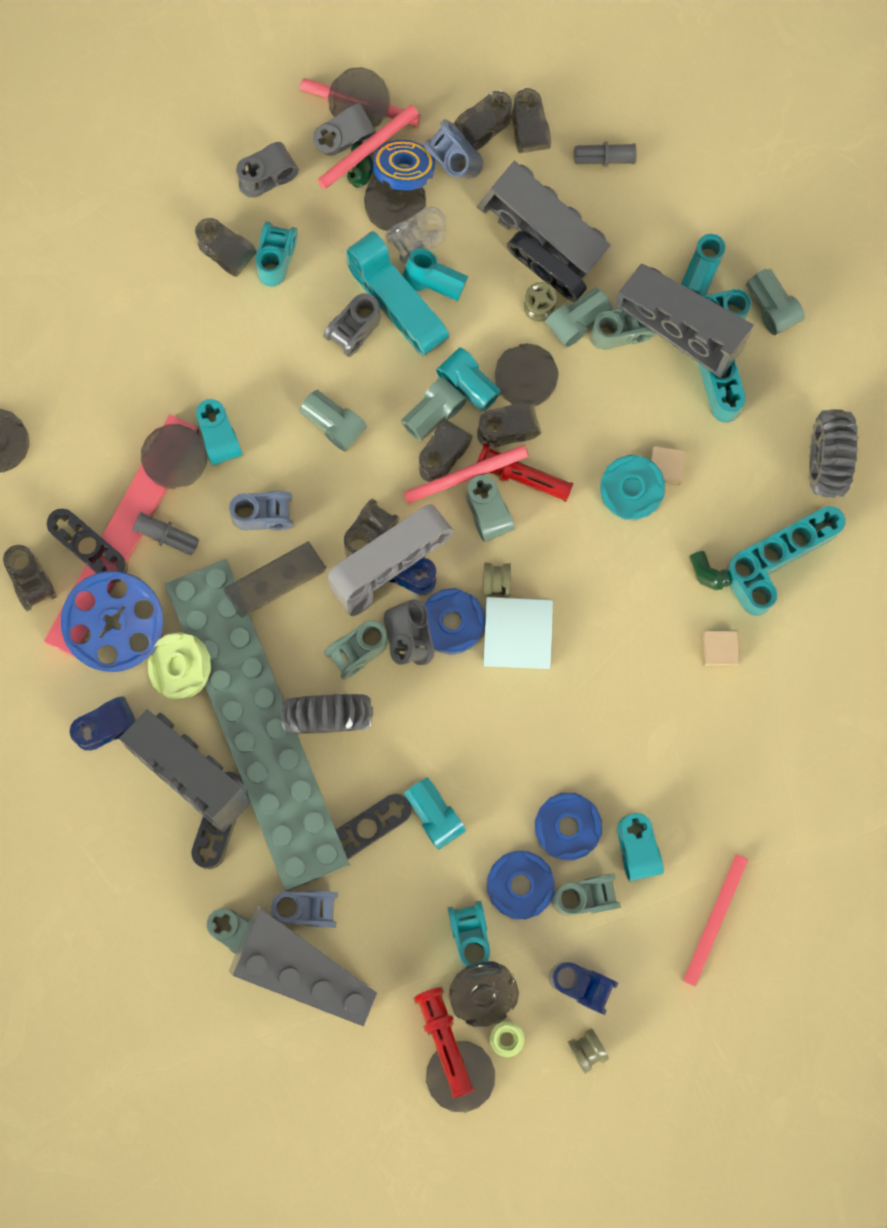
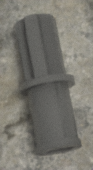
(605, 154)
(165, 533)

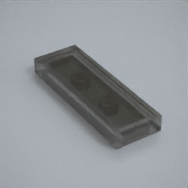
(274, 579)

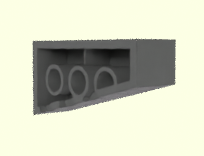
(540, 214)
(685, 319)
(186, 770)
(292, 967)

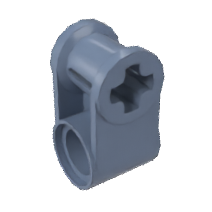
(450, 147)
(264, 512)
(308, 908)

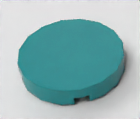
(632, 487)

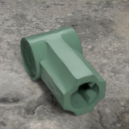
(777, 308)
(572, 321)
(439, 402)
(339, 425)

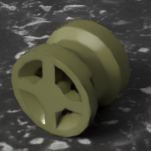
(539, 294)
(496, 579)
(591, 1049)

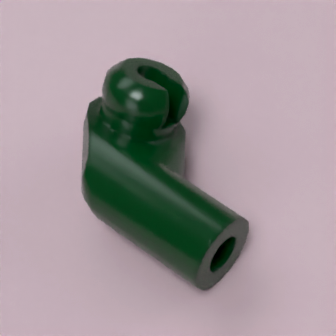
(361, 172)
(709, 576)

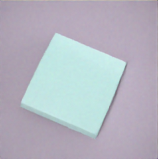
(518, 632)

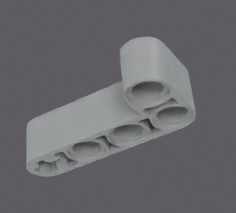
(386, 557)

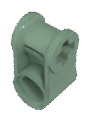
(624, 327)
(490, 513)
(356, 650)
(593, 896)
(228, 938)

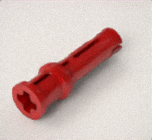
(561, 487)
(439, 1026)

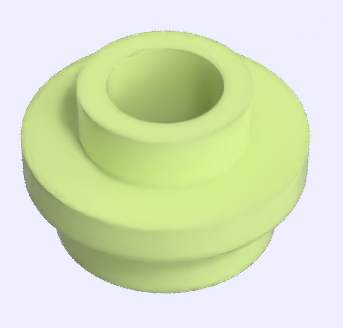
(518, 1039)

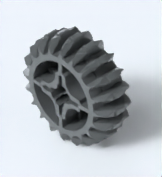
(833, 453)
(326, 713)

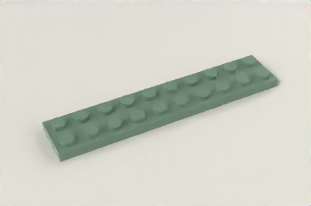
(249, 713)

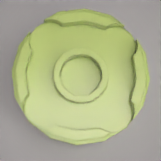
(179, 666)

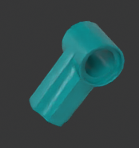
(701, 267)
(424, 272)
(465, 376)
(438, 819)

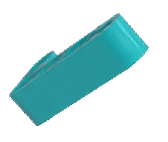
(372, 269)
(715, 386)
(786, 551)

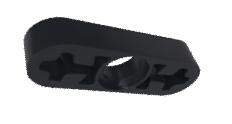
(546, 266)
(76, 523)
(368, 814)
(203, 842)

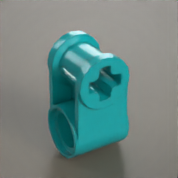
(275, 248)
(218, 435)
(640, 855)
(469, 931)

